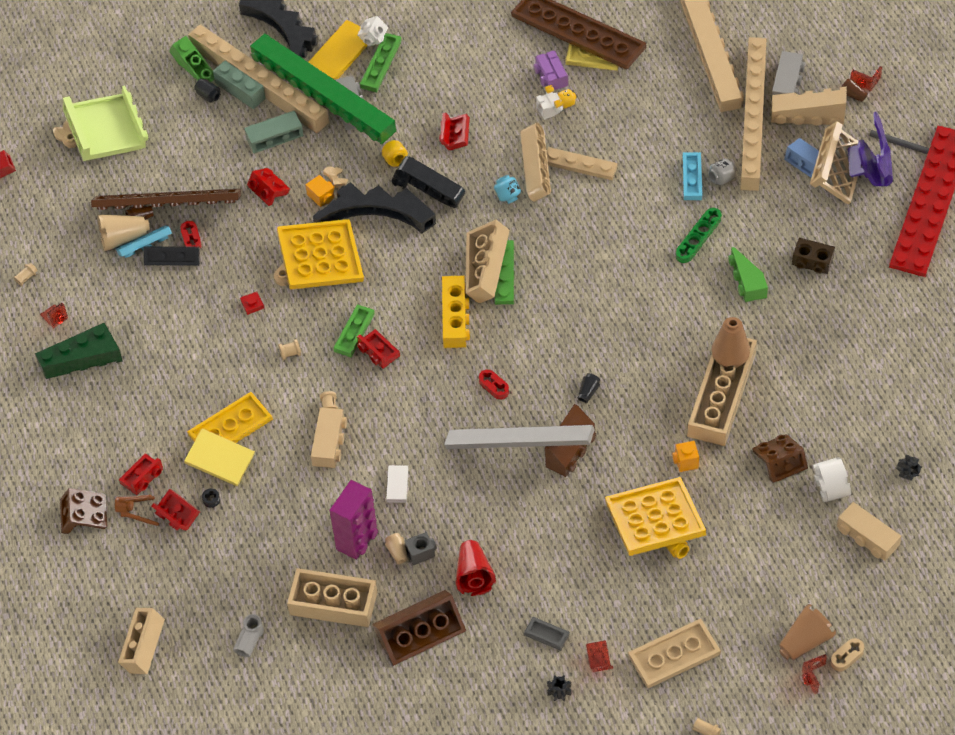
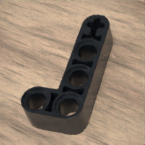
(428, 181)

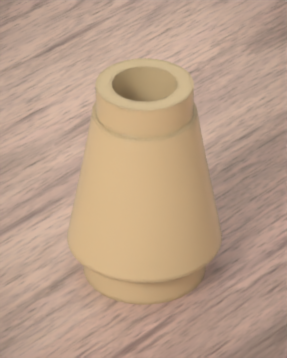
(396, 546)

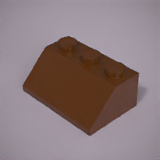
(563, 458)

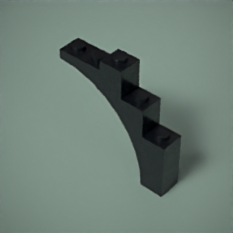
(287, 23)
(378, 202)

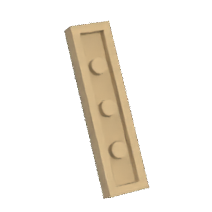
(581, 163)

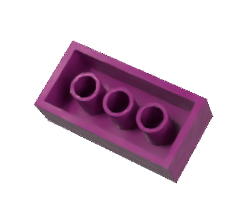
(354, 520)

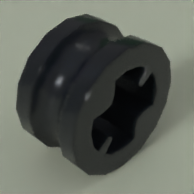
(215, 501)

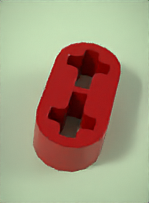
(194, 235)
(491, 387)

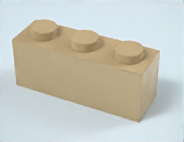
(328, 437)
(868, 531)
(141, 641)

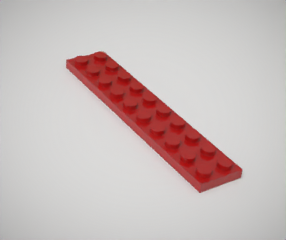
(927, 207)

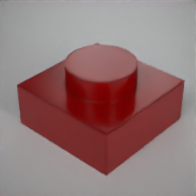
(252, 303)

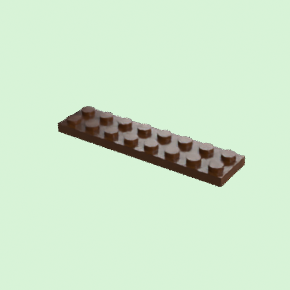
(580, 31)
(159, 199)

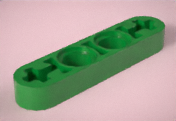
(698, 235)

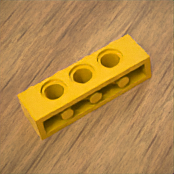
(455, 312)

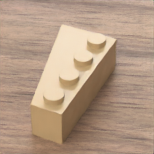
(809, 107)
(484, 259)

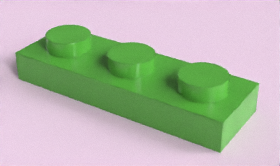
(356, 325)

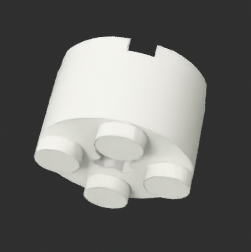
(832, 479)

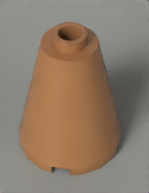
(731, 344)
(806, 633)

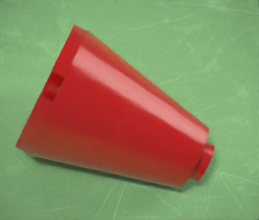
(473, 570)

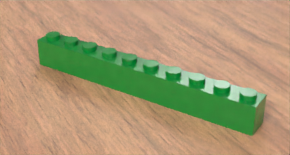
(323, 89)

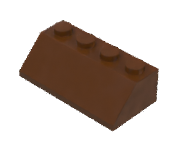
(419, 627)

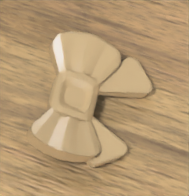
(332, 174)

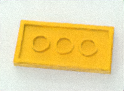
(339, 50)
(235, 420)

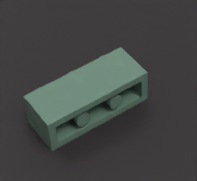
(239, 84)
(274, 131)

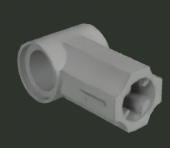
(248, 637)

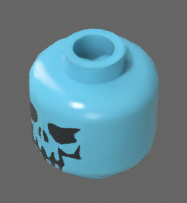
(507, 189)

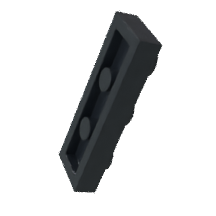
(172, 255)

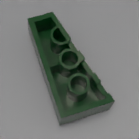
(79, 352)

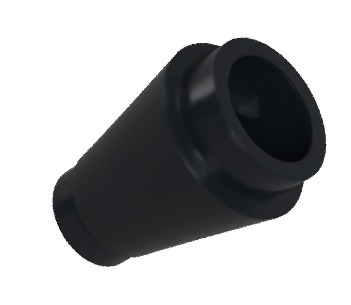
(589, 386)

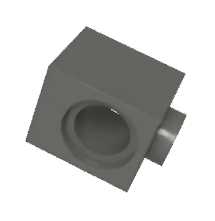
(417, 555)

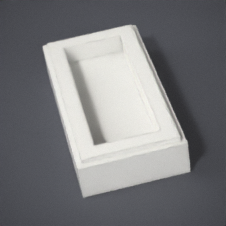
(397, 484)

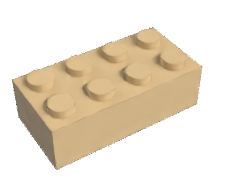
(332, 597)

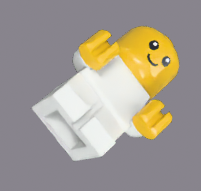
(554, 103)

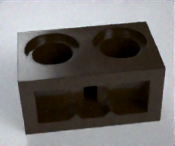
(813, 256)

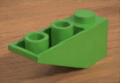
(191, 60)
(751, 280)

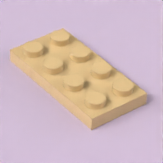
(674, 653)

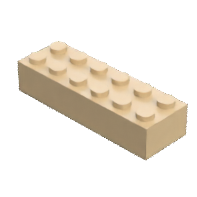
(719, 400)

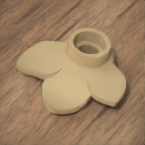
(64, 134)

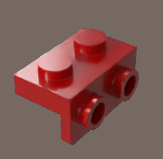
(454, 131)
(267, 185)
(378, 348)
(141, 474)
(176, 510)

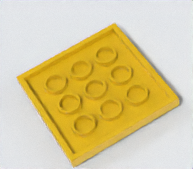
(319, 254)
(655, 516)

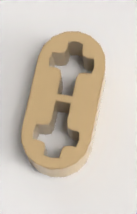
(844, 651)

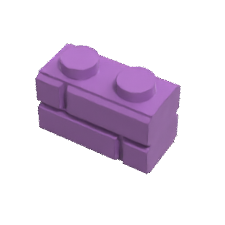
(551, 70)

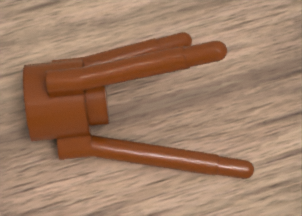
(126, 504)

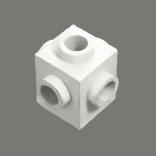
(372, 31)

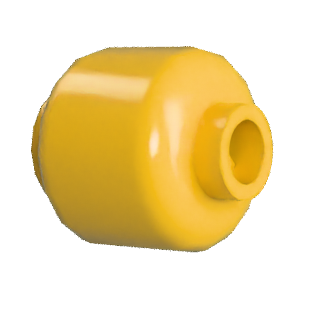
(394, 152)

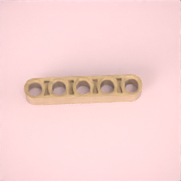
(535, 162)

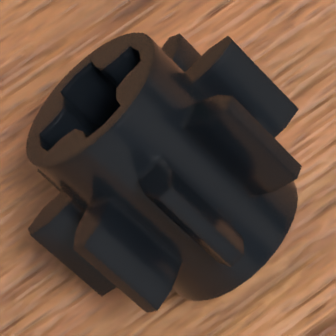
(908, 467)
(559, 682)

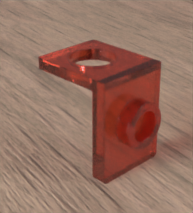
(866, 81)
(55, 315)
(598, 656)
(808, 675)

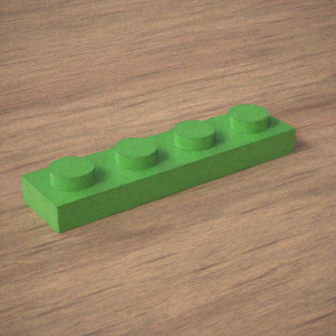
(380, 62)
(505, 286)

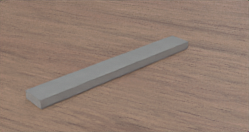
(519, 437)

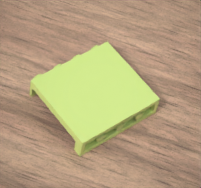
(105, 125)

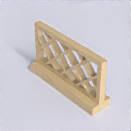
(827, 157)

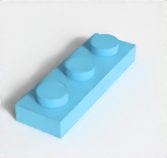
(692, 176)
(129, 248)

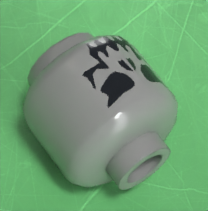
(722, 171)

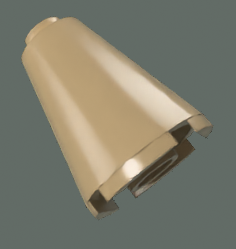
(121, 229)

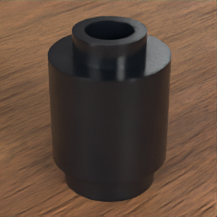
(207, 90)

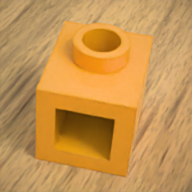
(320, 191)
(686, 456)

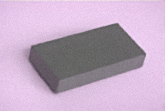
(546, 633)

